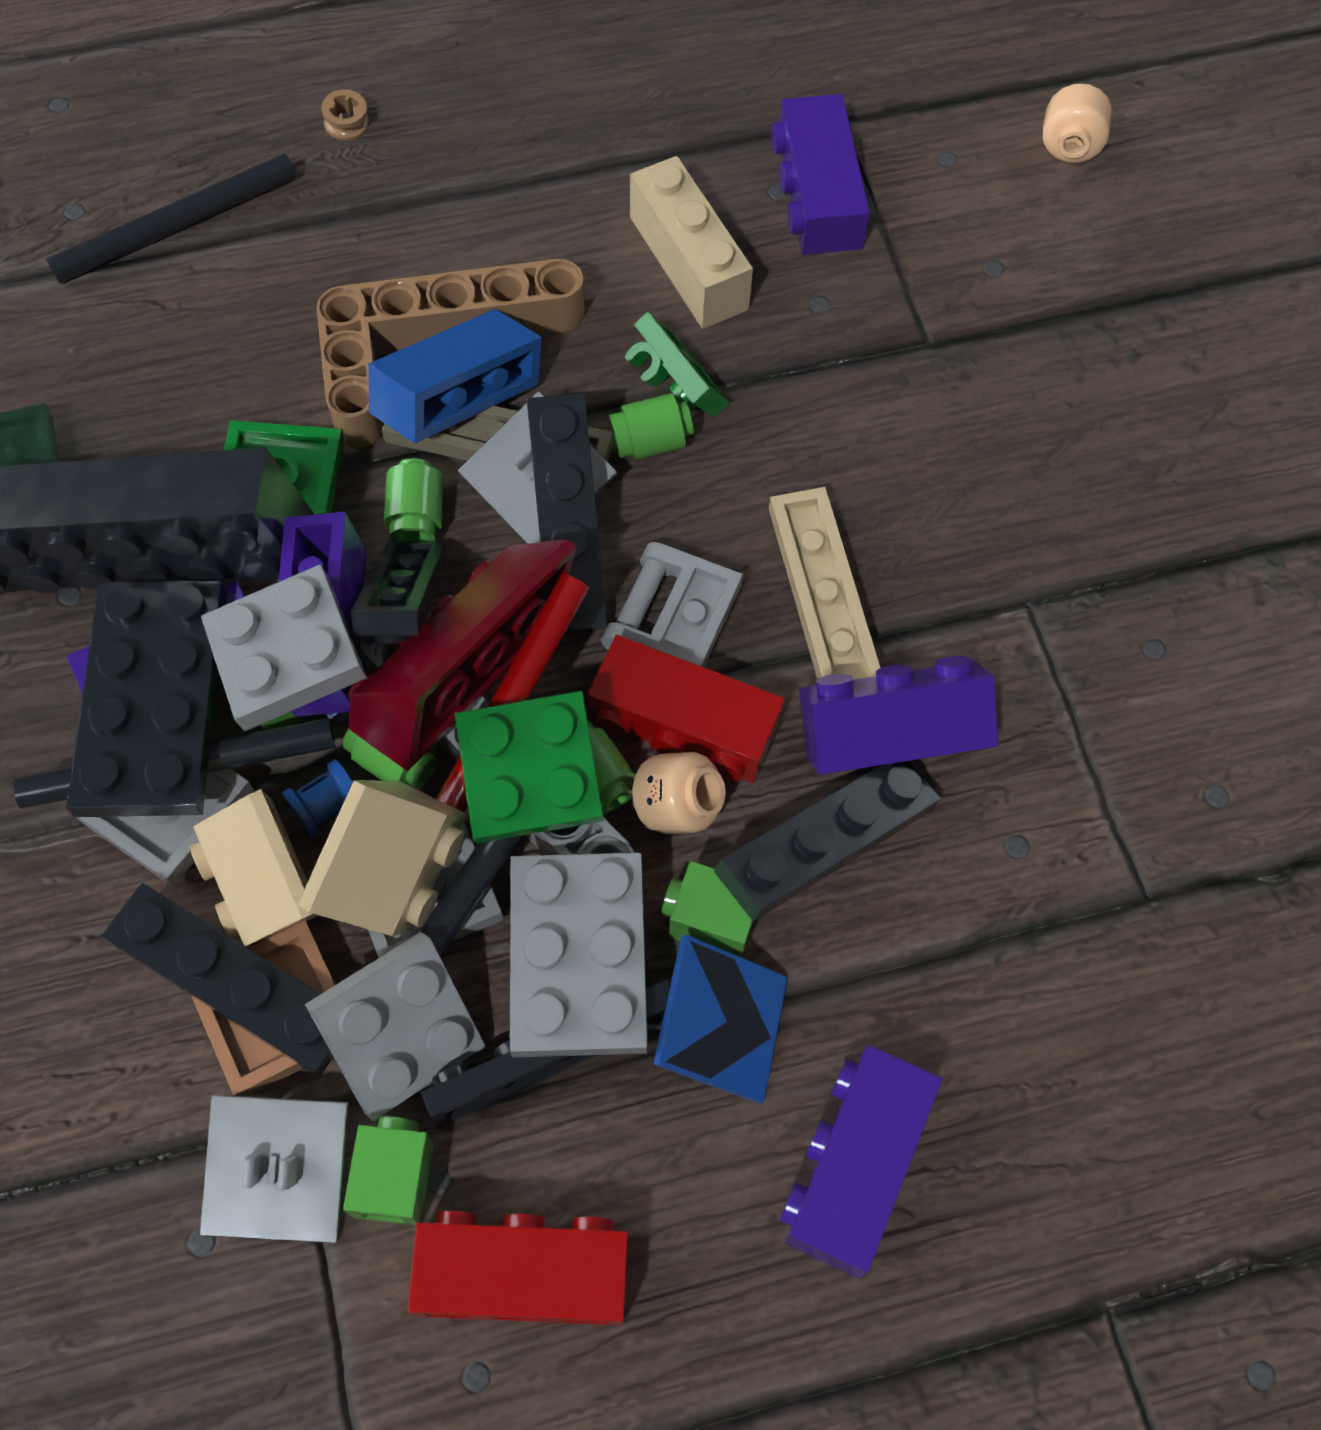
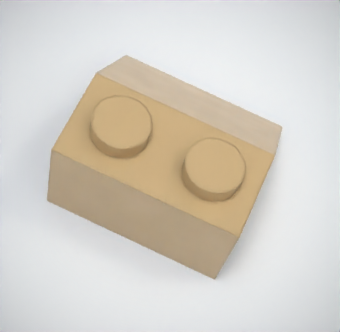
(384, 858)
(253, 867)

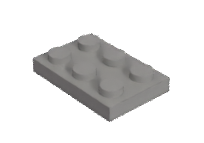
(577, 955)

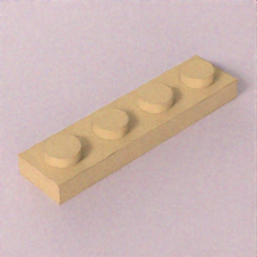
(823, 584)

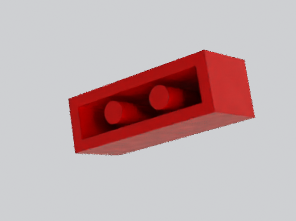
(684, 708)
(519, 1270)

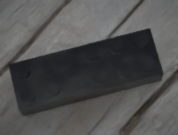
(144, 520)

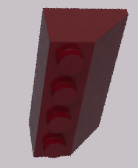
(457, 654)

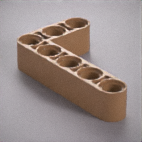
(392, 314)

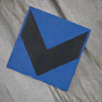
(721, 1020)

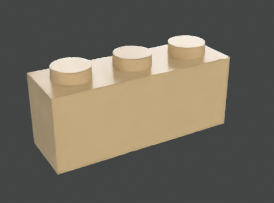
(690, 242)

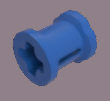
(320, 798)

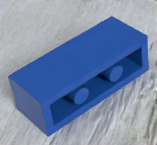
(453, 375)

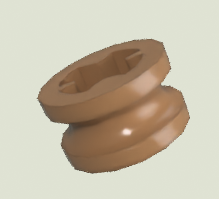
(345, 101)

